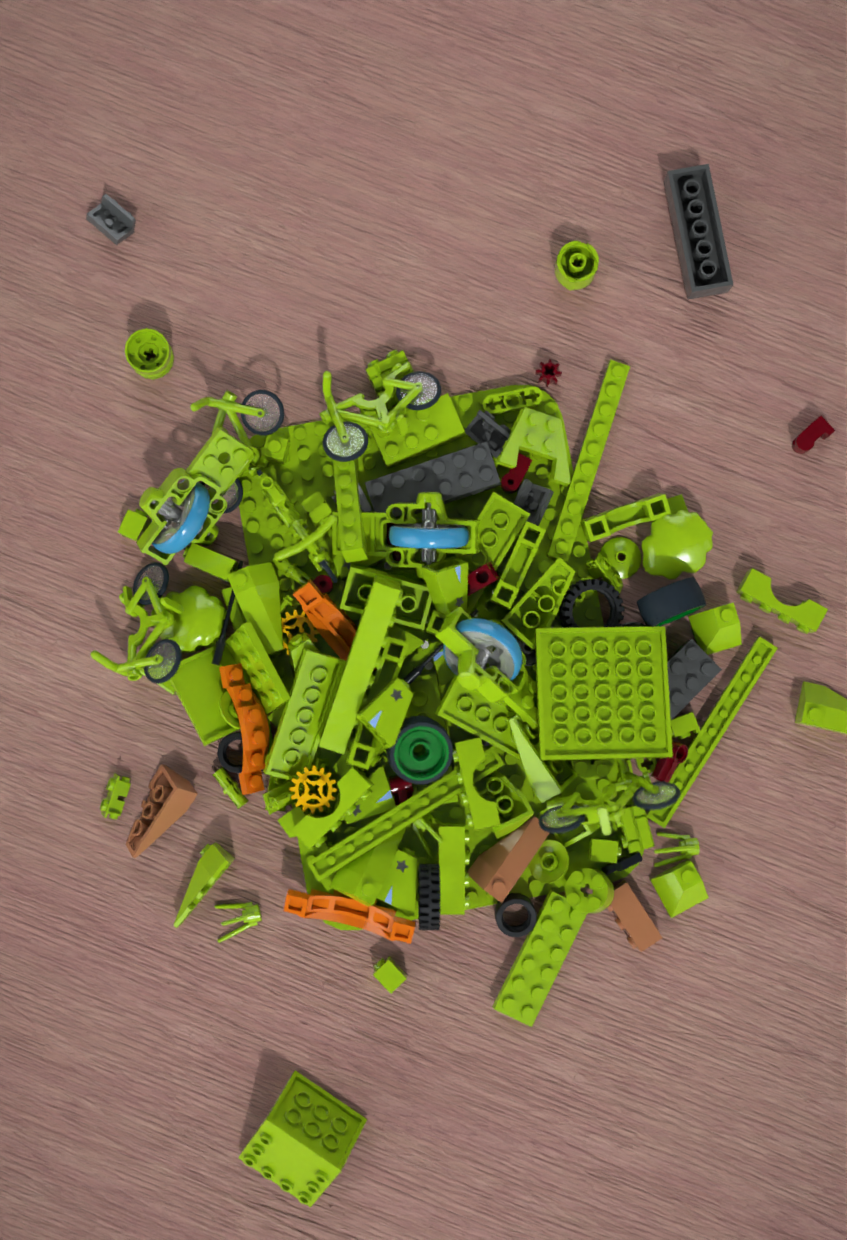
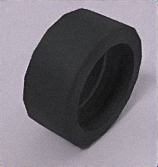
(222, 752)
(520, 930)

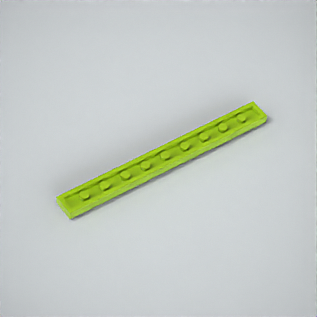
(588, 461)
(717, 724)
(398, 818)

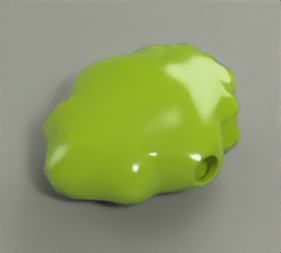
(676, 545)
(200, 621)

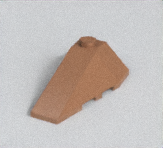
(166, 803)
(504, 863)

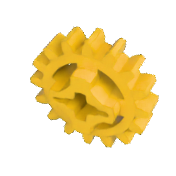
(301, 619)
(324, 778)

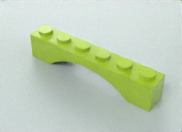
(349, 511)
(388, 670)

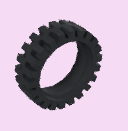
(591, 584)
(429, 896)

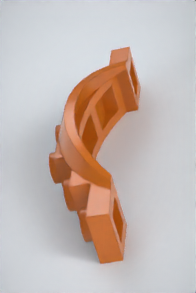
(327, 618)
(253, 727)
(345, 910)

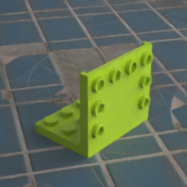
(201, 687)
(304, 1140)

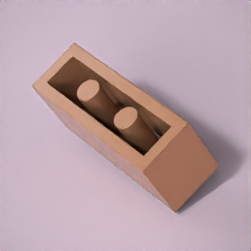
(633, 918)

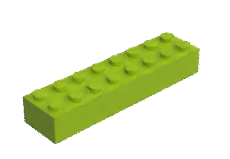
(359, 666)

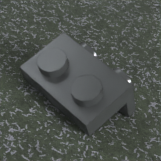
(112, 220)
(485, 429)
(533, 500)

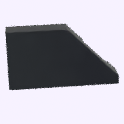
(623, 863)

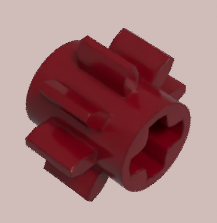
(548, 367)

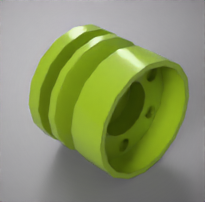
(145, 343)

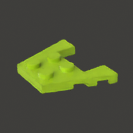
(540, 436)

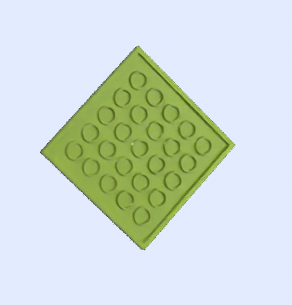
(603, 693)

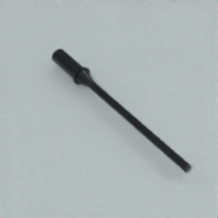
(221, 641)
(418, 669)

